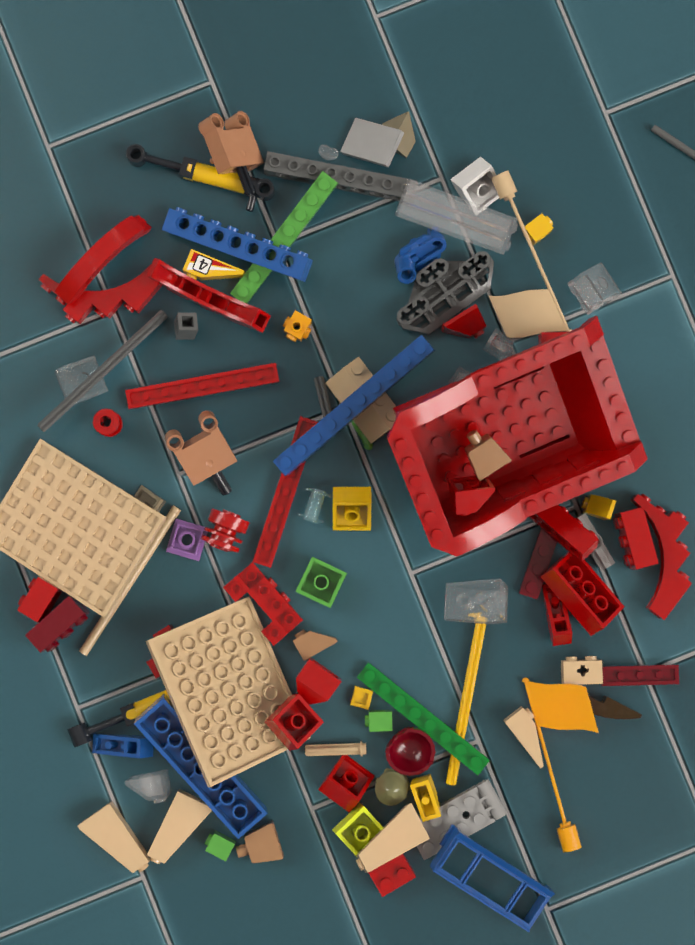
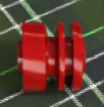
(225, 530)

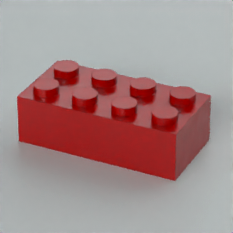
(582, 592)

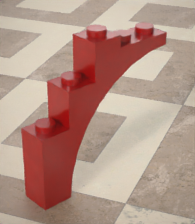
(134, 293)
(207, 297)
(667, 529)

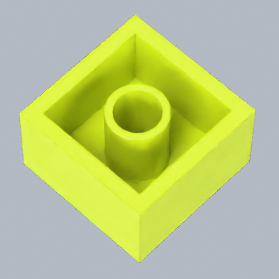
(357, 829)

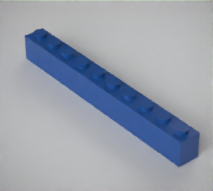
(354, 405)

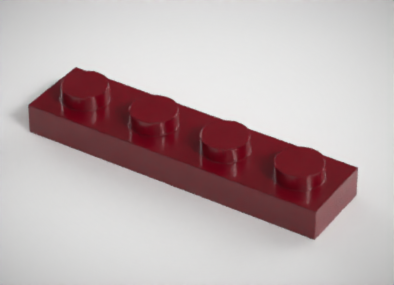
(538, 565)
(640, 675)

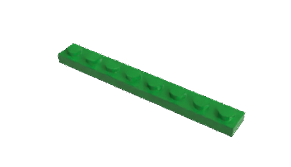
(423, 718)

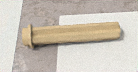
(335, 749)

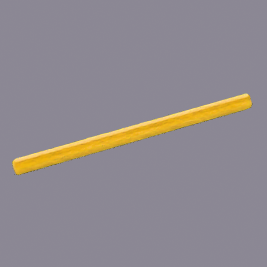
(467, 695)

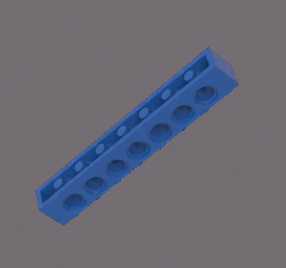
(174, 225)

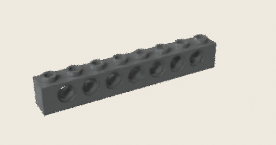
(349, 178)

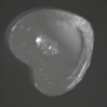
(328, 153)

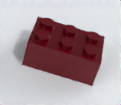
(58, 624)

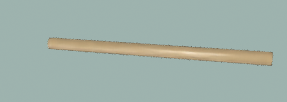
(102, 622)

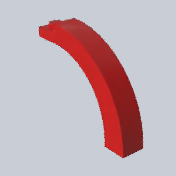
(99, 256)

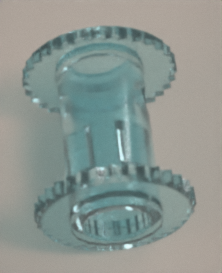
(314, 505)

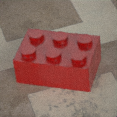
(635, 538)

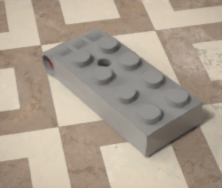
(483, 810)

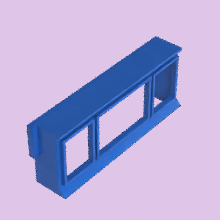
(449, 842)

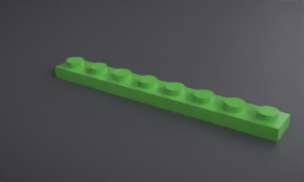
(287, 234)

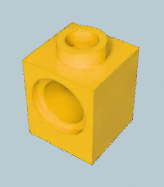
(539, 228)

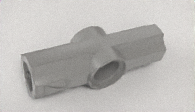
(600, 554)

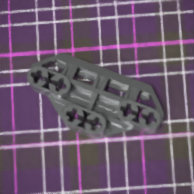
(445, 287)

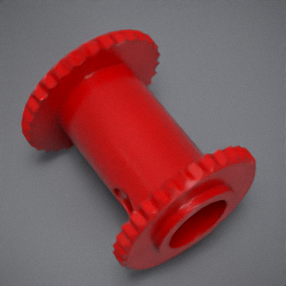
(115, 425)

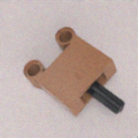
(232, 148)
(204, 453)

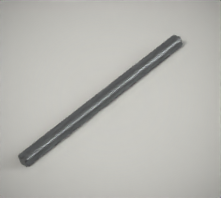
(104, 369)

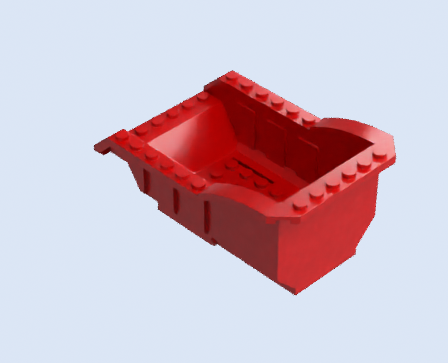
(549, 411)

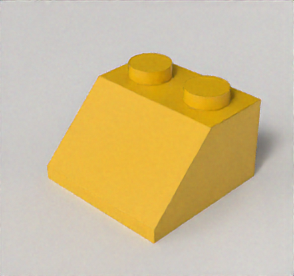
(352, 508)

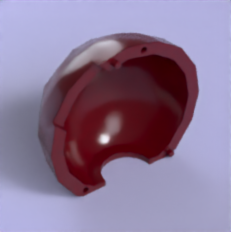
(410, 751)

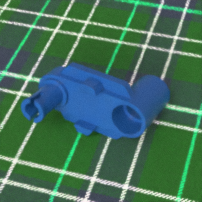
(418, 254)

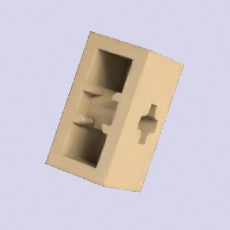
(592, 675)

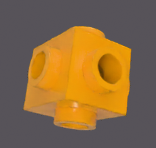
(297, 320)

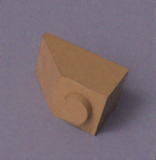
(312, 642)

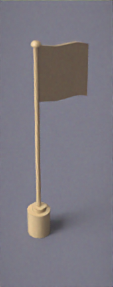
(529, 310)

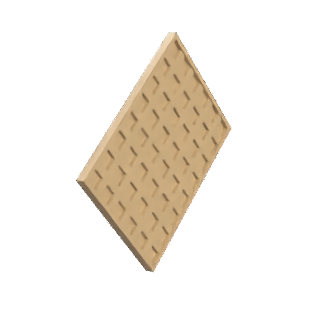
(75, 527)

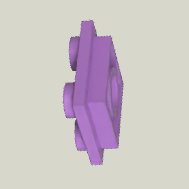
(176, 545)

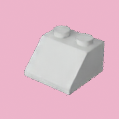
(475, 183)

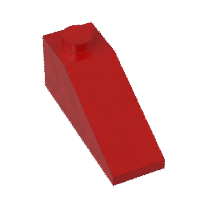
(557, 618)

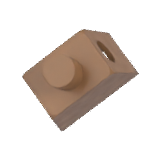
(484, 454)
(261, 844)

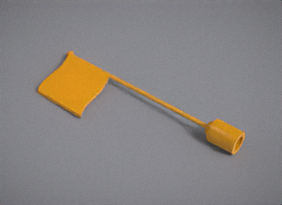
(561, 709)

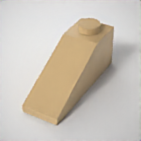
(524, 729)

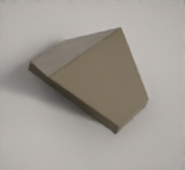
(403, 123)

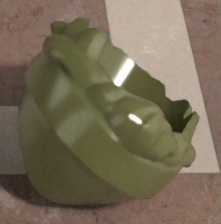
(391, 787)

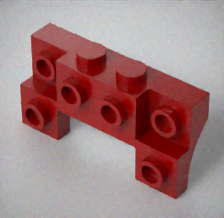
(266, 595)

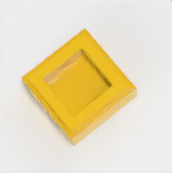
(361, 697)

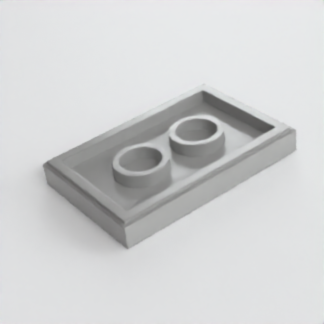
(372, 142)

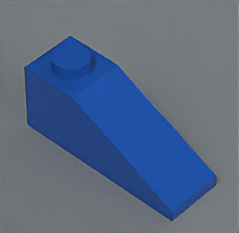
(122, 745)

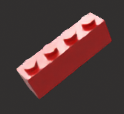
(567, 531)

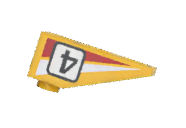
(207, 268)

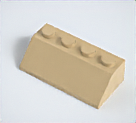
(375, 419)

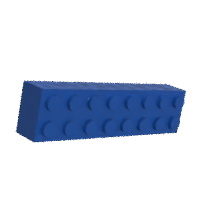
(230, 799)

